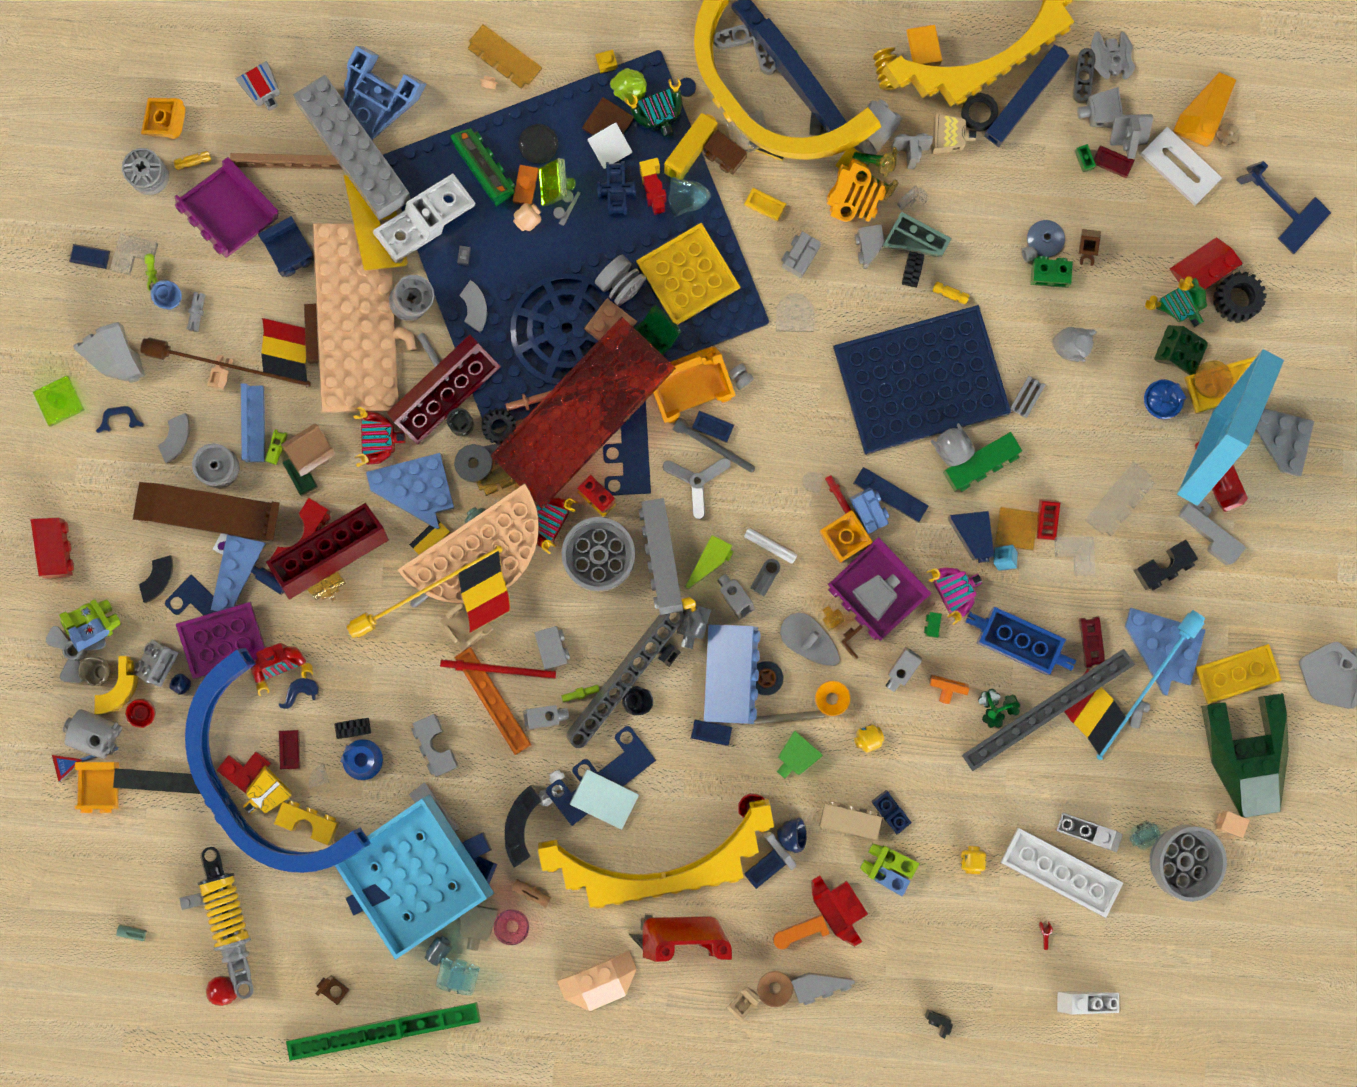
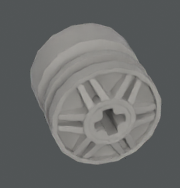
(147, 181)
(623, 283)
(416, 289)

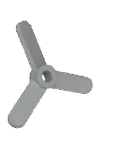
(697, 489)

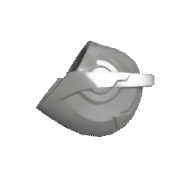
(1074, 343)
(954, 446)

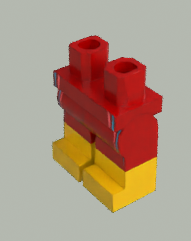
(653, 186)
(595, 493)

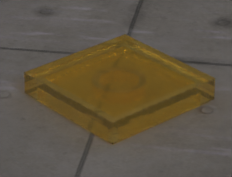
(1016, 528)

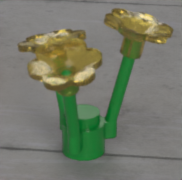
(885, 163)

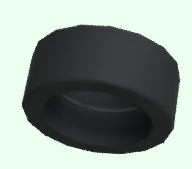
(988, 100)

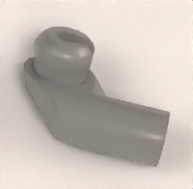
(1138, 713)

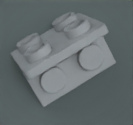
(1131, 132)
(913, 146)
(155, 663)

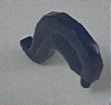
(298, 686)

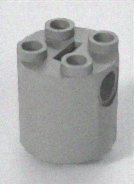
(889, 123)
(91, 734)

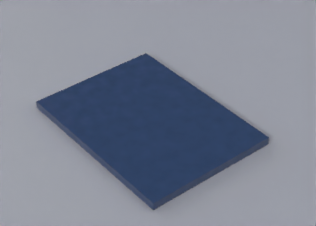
(921, 379)

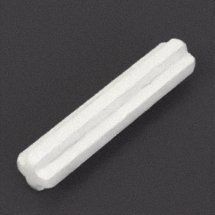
(770, 545)

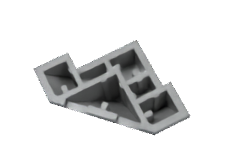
(111, 353)

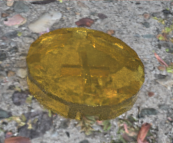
(1213, 379)

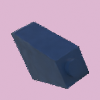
(975, 534)

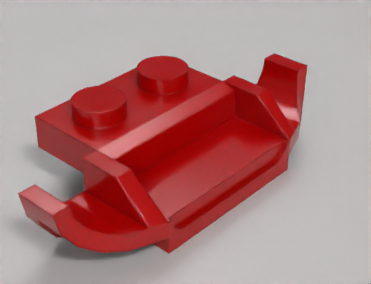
(839, 908)

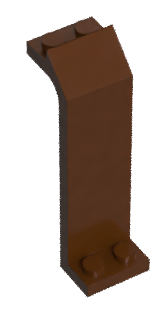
(206, 511)

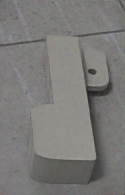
(1222, 544)

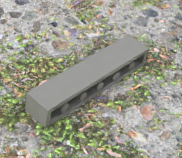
(662, 556)

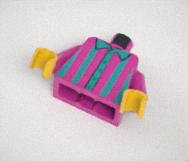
(955, 590)

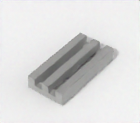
(1034, 383)

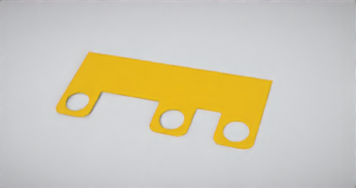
(371, 250)

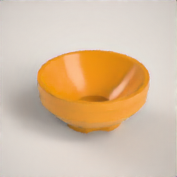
(842, 694)

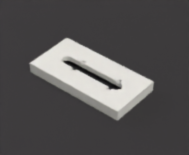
(1173, 174)

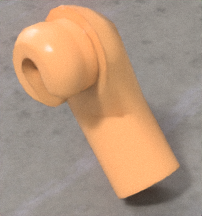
(407, 336)

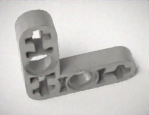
(736, 42)

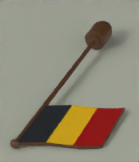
(281, 352)

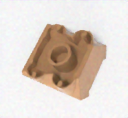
(308, 450)

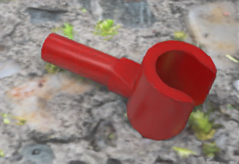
(1046, 932)

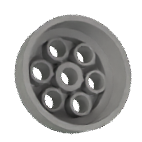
(586, 531)
(1209, 862)

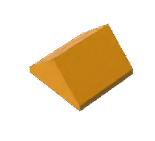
(924, 45)

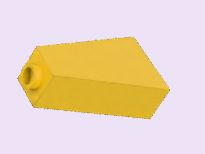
(690, 146)

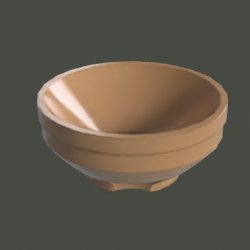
(780, 998)

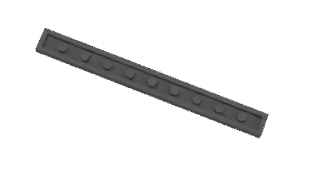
(1048, 709)

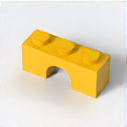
(323, 826)

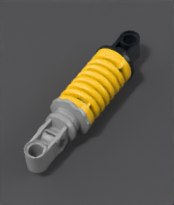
(226, 920)

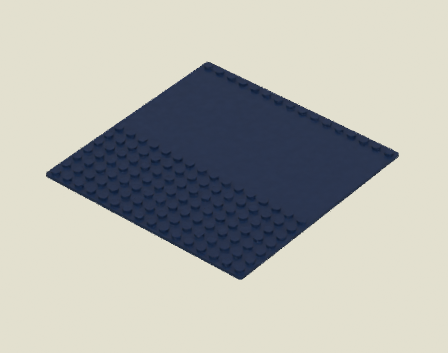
(512, 260)

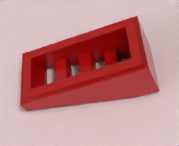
(1041, 509)

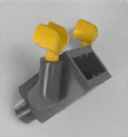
(694, 622)

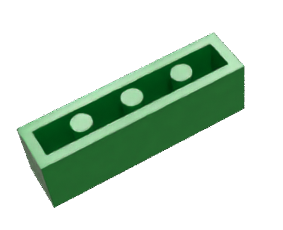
(983, 461)

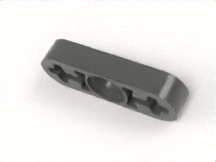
(1089, 69)

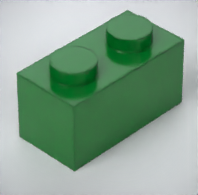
(1085, 158)
(933, 624)

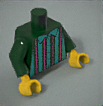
(659, 109)

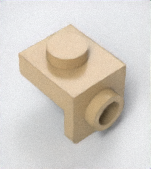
(743, 1003)

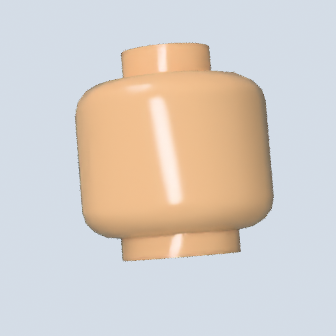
(527, 217)

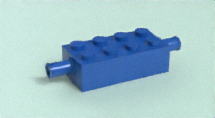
(1021, 641)

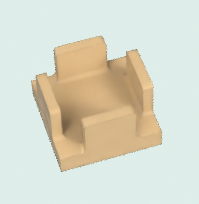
(457, 626)

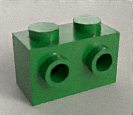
(1051, 272)

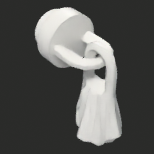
(546, 801)

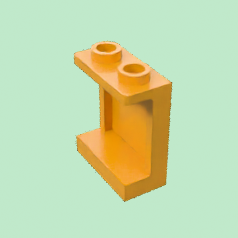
(96, 786)

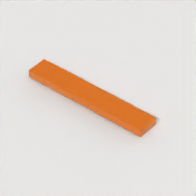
(495, 704)

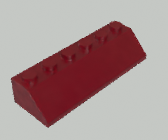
(443, 389)
(327, 551)

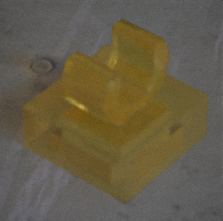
(832, 619)

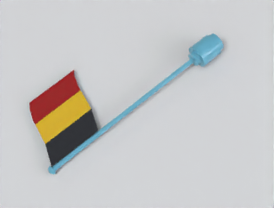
(1100, 715)

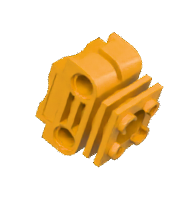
(855, 192)

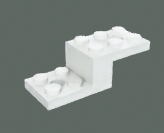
(424, 217)

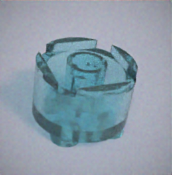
(457, 976)

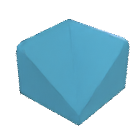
(1005, 557)

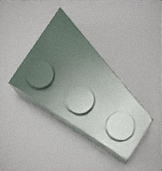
(916, 236)

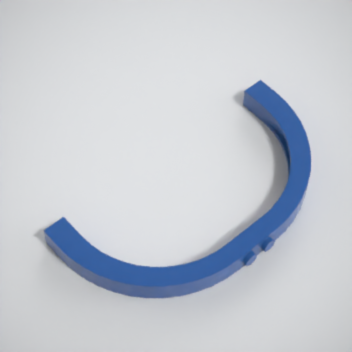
(219, 800)

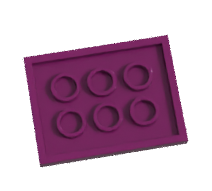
(217, 635)

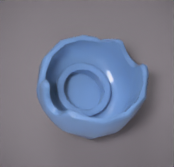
(166, 294)

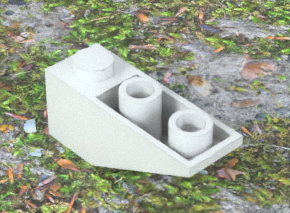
(1087, 1002)

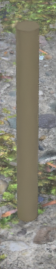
(788, 717)

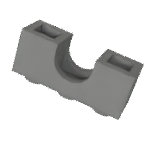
(426, 730)

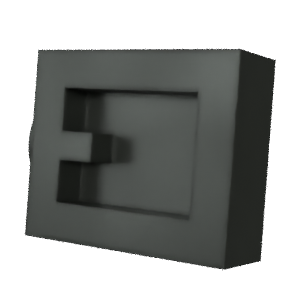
(938, 1019)

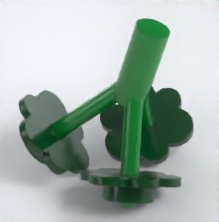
(994, 716)

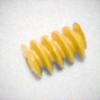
(883, 58)

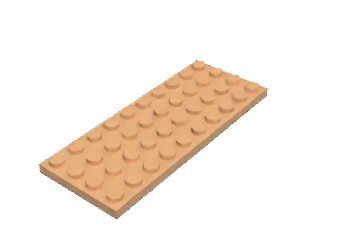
(352, 325)

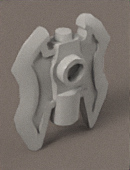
(1113, 57)

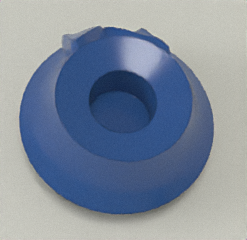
(1164, 399)
(362, 759)

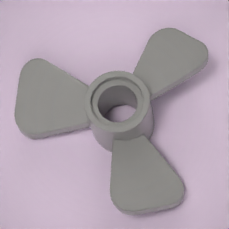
(58, 639)

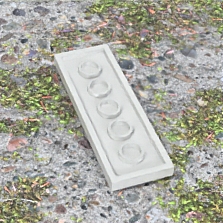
(1061, 872)

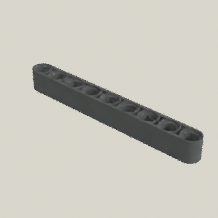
(623, 686)

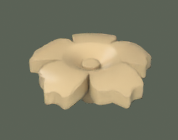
(1227, 134)

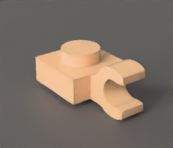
(218, 375)

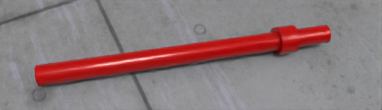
(459, 665)

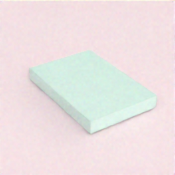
(604, 799)

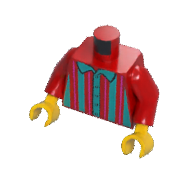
(376, 437)
(551, 520)
(275, 661)

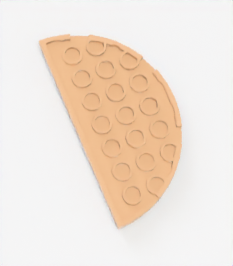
(507, 523)

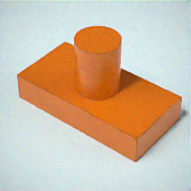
(525, 185)
(948, 687)

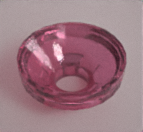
(504, 934)

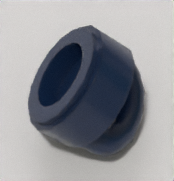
(180, 684)

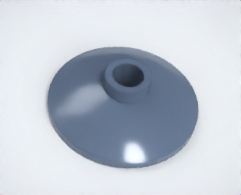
(1045, 247)

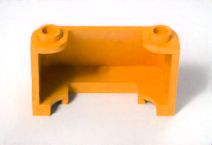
(693, 382)

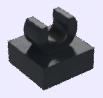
(668, 654)

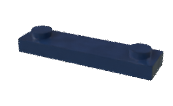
(891, 495)

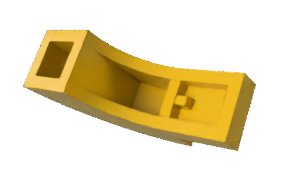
(122, 691)

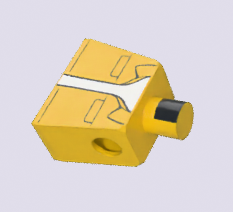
(266, 792)

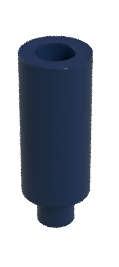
(267, 578)

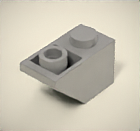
(870, 242)

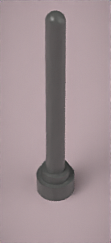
(682, 427)

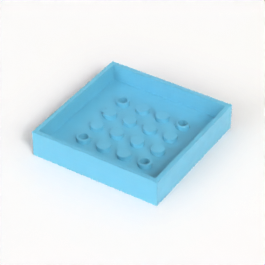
(1230, 427)
(415, 877)

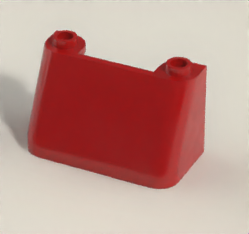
(663, 933)

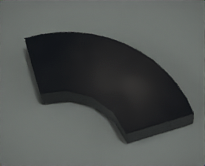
(158, 580)

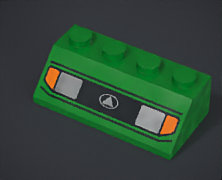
(482, 165)

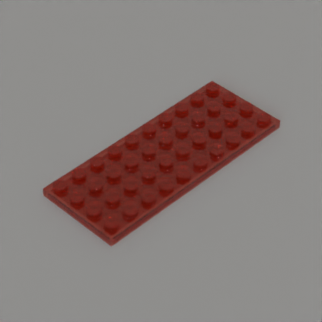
(582, 412)

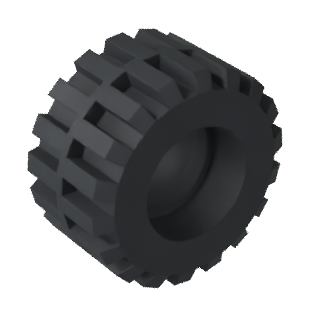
(1250, 286)

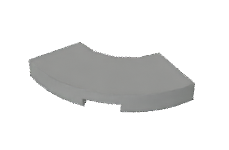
(476, 306)
(177, 437)
(779, 849)

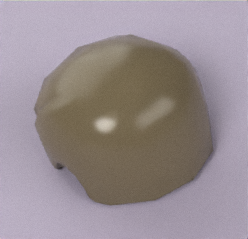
(94, 671)

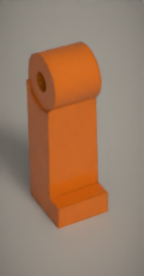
(801, 930)

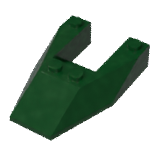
(1253, 766)

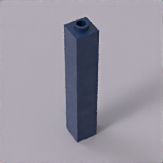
(1027, 95)

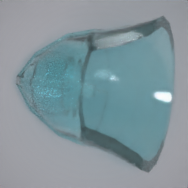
(687, 196)

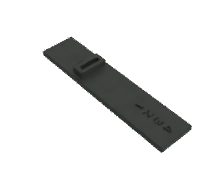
(154, 781)

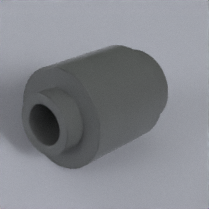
(438, 949)

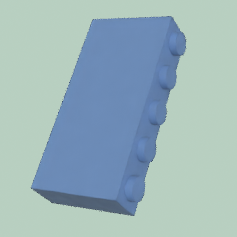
(731, 674)

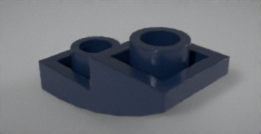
(891, 812)

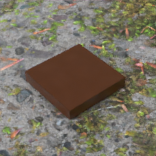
(605, 115)

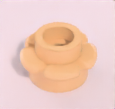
(488, 82)

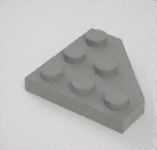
(1285, 439)

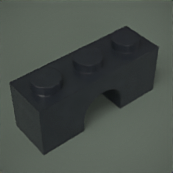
(1180, 557)

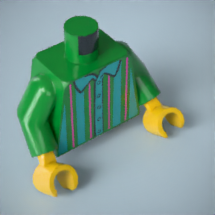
(1182, 302)

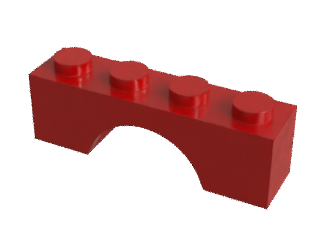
(313, 517)

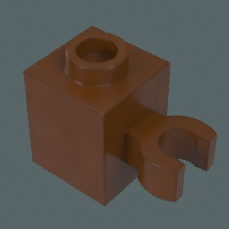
(1089, 245)

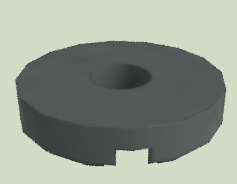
(473, 452)

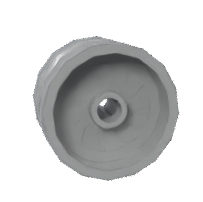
(213, 476)

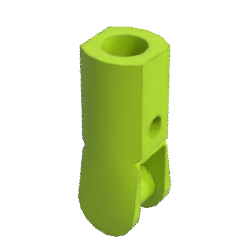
(275, 450)

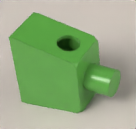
(797, 755)

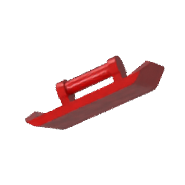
(1229, 490)

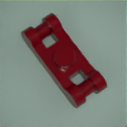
(1092, 641)

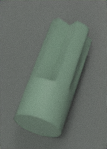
(131, 933)

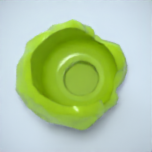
(628, 83)

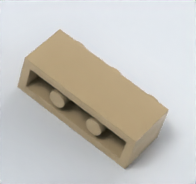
(850, 820)

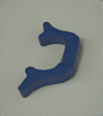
(115, 411)

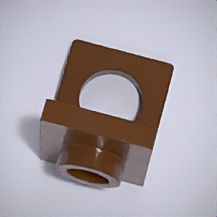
(848, 635)
(325, 986)

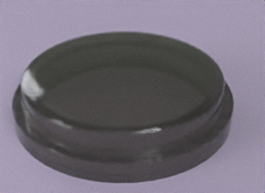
(538, 143)

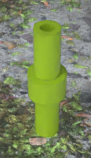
(580, 693)

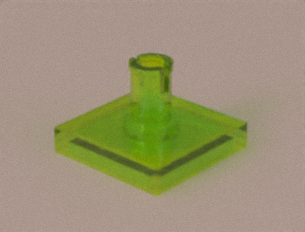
(554, 182)
(58, 401)

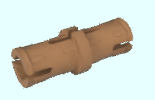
(531, 893)

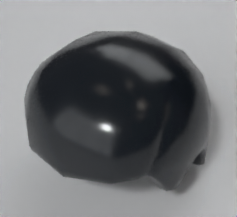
(637, 701)

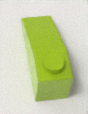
(712, 558)

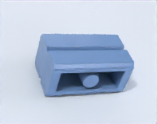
(869, 510)

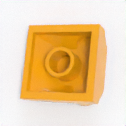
(163, 117)
(845, 536)

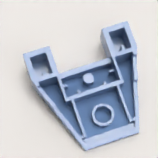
(374, 100)

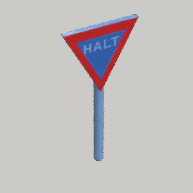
(65, 765)

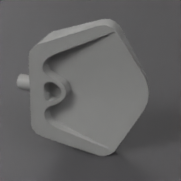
(1331, 675)

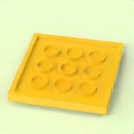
(688, 274)

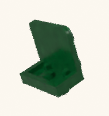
(658, 330)
(1181, 348)

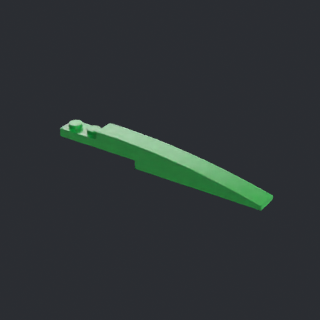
(383, 1031)

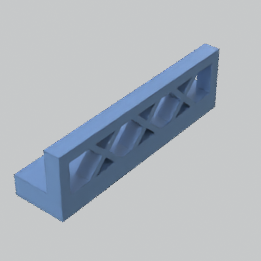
(252, 423)

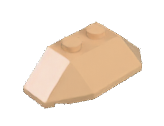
(600, 982)

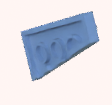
(235, 568)

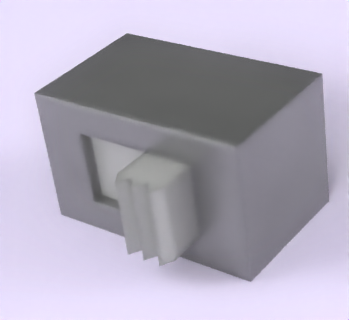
(464, 255)

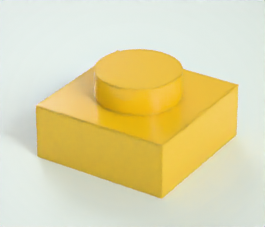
(606, 61)

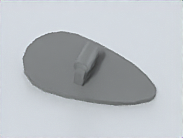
(808, 639)

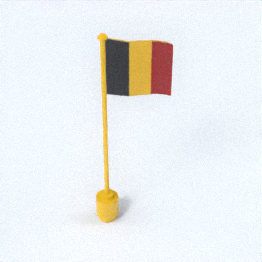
(481, 589)

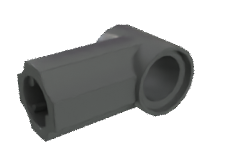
(764, 578)

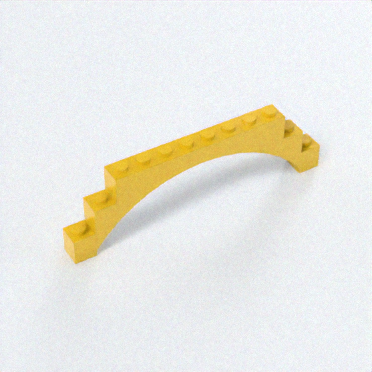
(960, 81)
(615, 888)

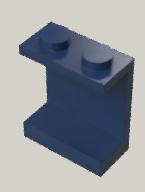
(287, 247)

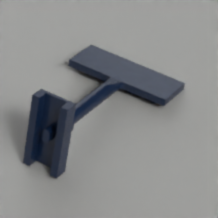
(1302, 224)

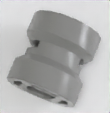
(740, 376)

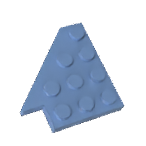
(415, 487)
(1155, 639)

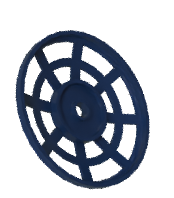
(553, 323)

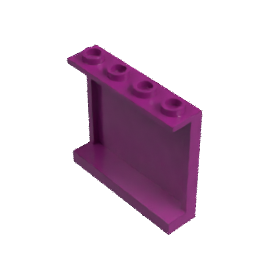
(227, 209)
(874, 561)

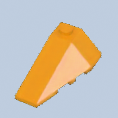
(1205, 112)

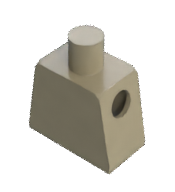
(477, 925)

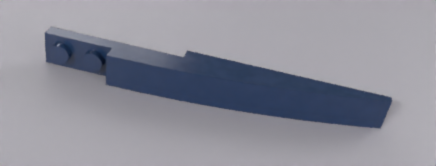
(790, 64)

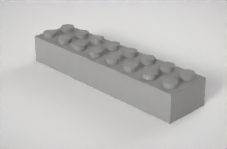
(352, 147)

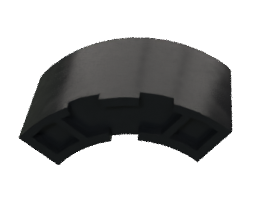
(516, 823)

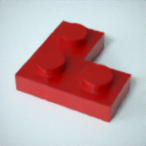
(242, 775)

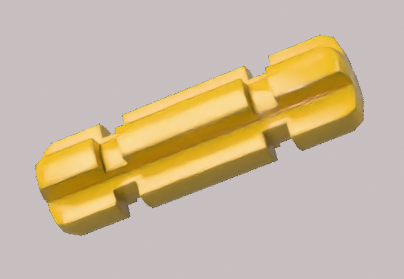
(192, 160)
(951, 293)

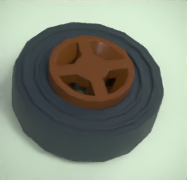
(769, 678)

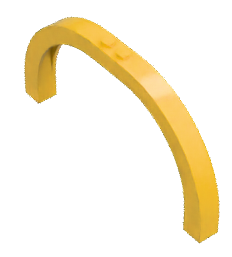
(804, 148)

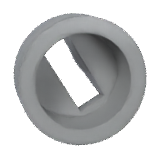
(1029, 254)

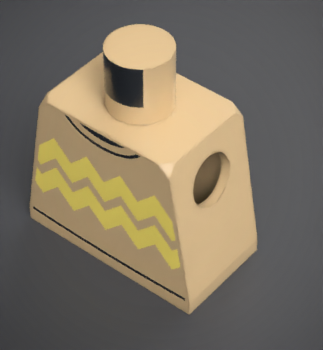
(950, 134)

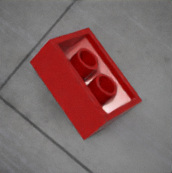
(1208, 264)
(52, 547)

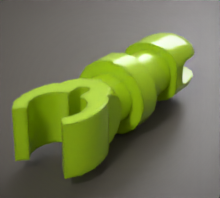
(151, 271)

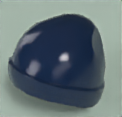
(793, 835)

